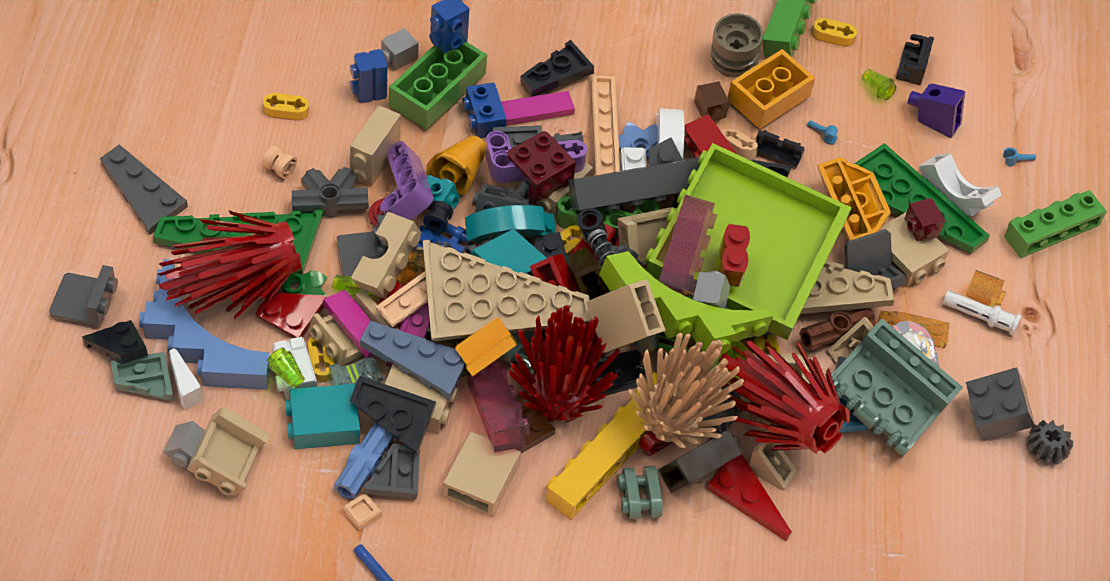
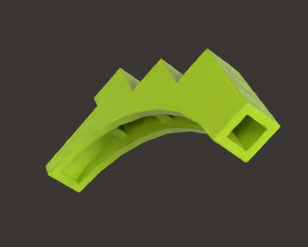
(684, 314)

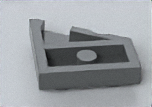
(396, 474)

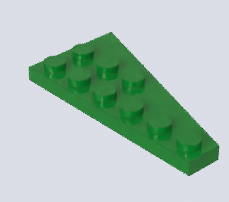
(904, 185)
(187, 229)

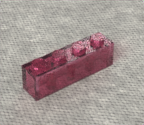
(686, 245)
(498, 407)

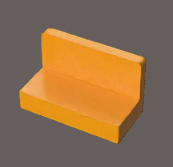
(485, 345)

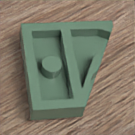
(144, 376)

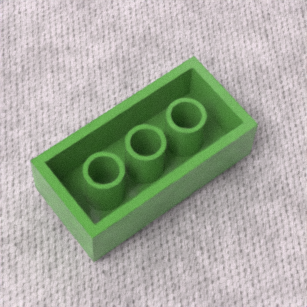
(436, 83)

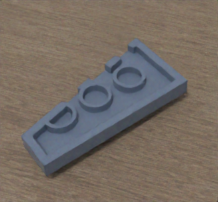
(427, 360)

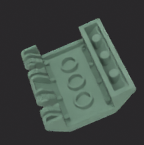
(893, 386)

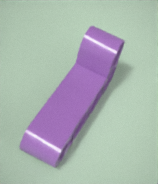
(504, 171)
(413, 187)

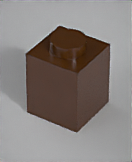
(712, 100)

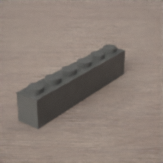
(631, 185)

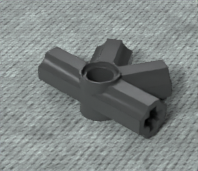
(329, 195)

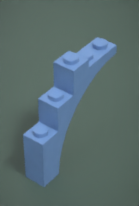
(217, 360)

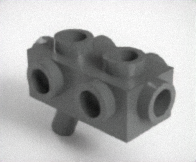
(494, 196)

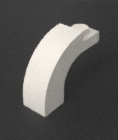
(671, 124)
(945, 177)

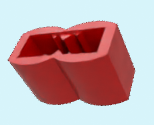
(734, 254)

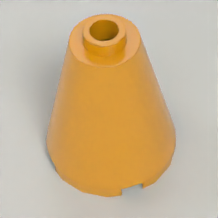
(459, 163)

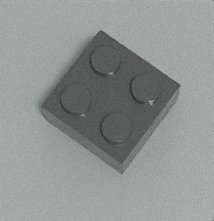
(1000, 404)

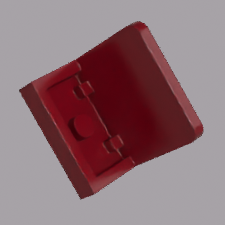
(543, 164)

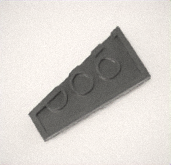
(142, 188)

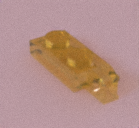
(938, 329)

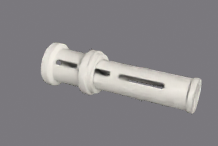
(993, 316)

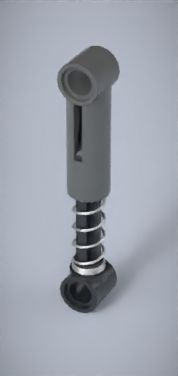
(597, 237)

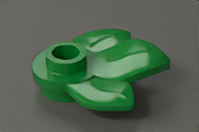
(308, 283)

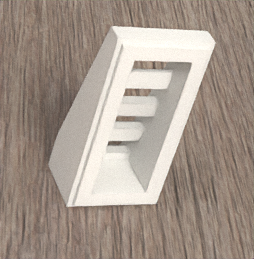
(186, 383)

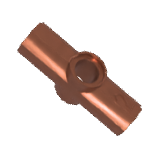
(834, 328)

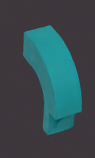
(493, 222)

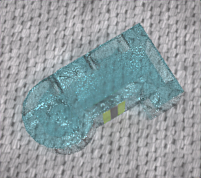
(350, 373)

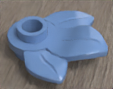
(637, 138)

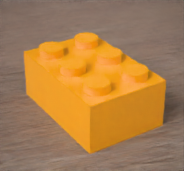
(770, 88)

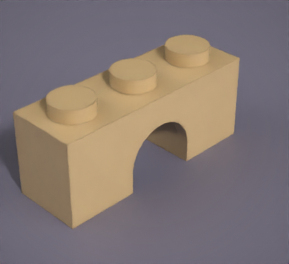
(380, 274)

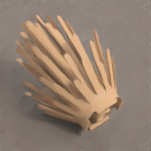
(685, 392)

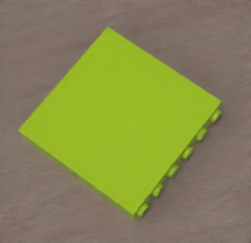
(788, 230)

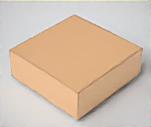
(362, 511)

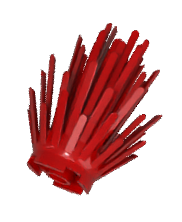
(248, 269)
(563, 372)
(800, 410)

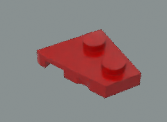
(291, 312)

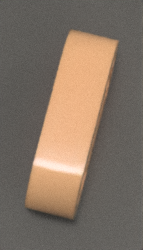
(741, 143)

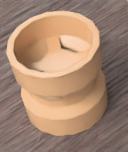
(277, 160)

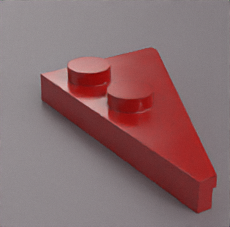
(743, 490)

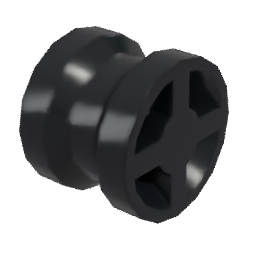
(438, 216)

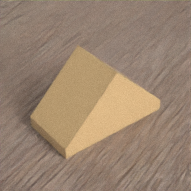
(851, 339)
(772, 465)

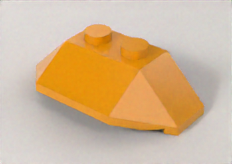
(859, 190)

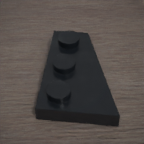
(395, 410)

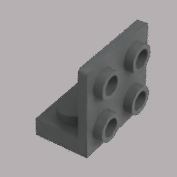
(356, 245)

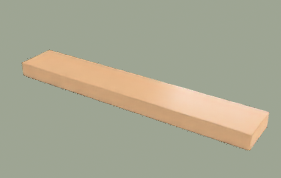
(605, 124)

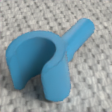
(829, 132)
(1012, 156)

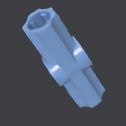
(363, 462)

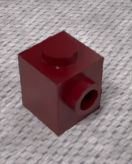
(924, 219)

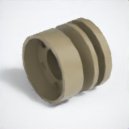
(736, 44)

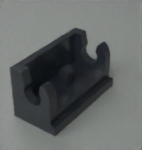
(915, 59)
(628, 369)

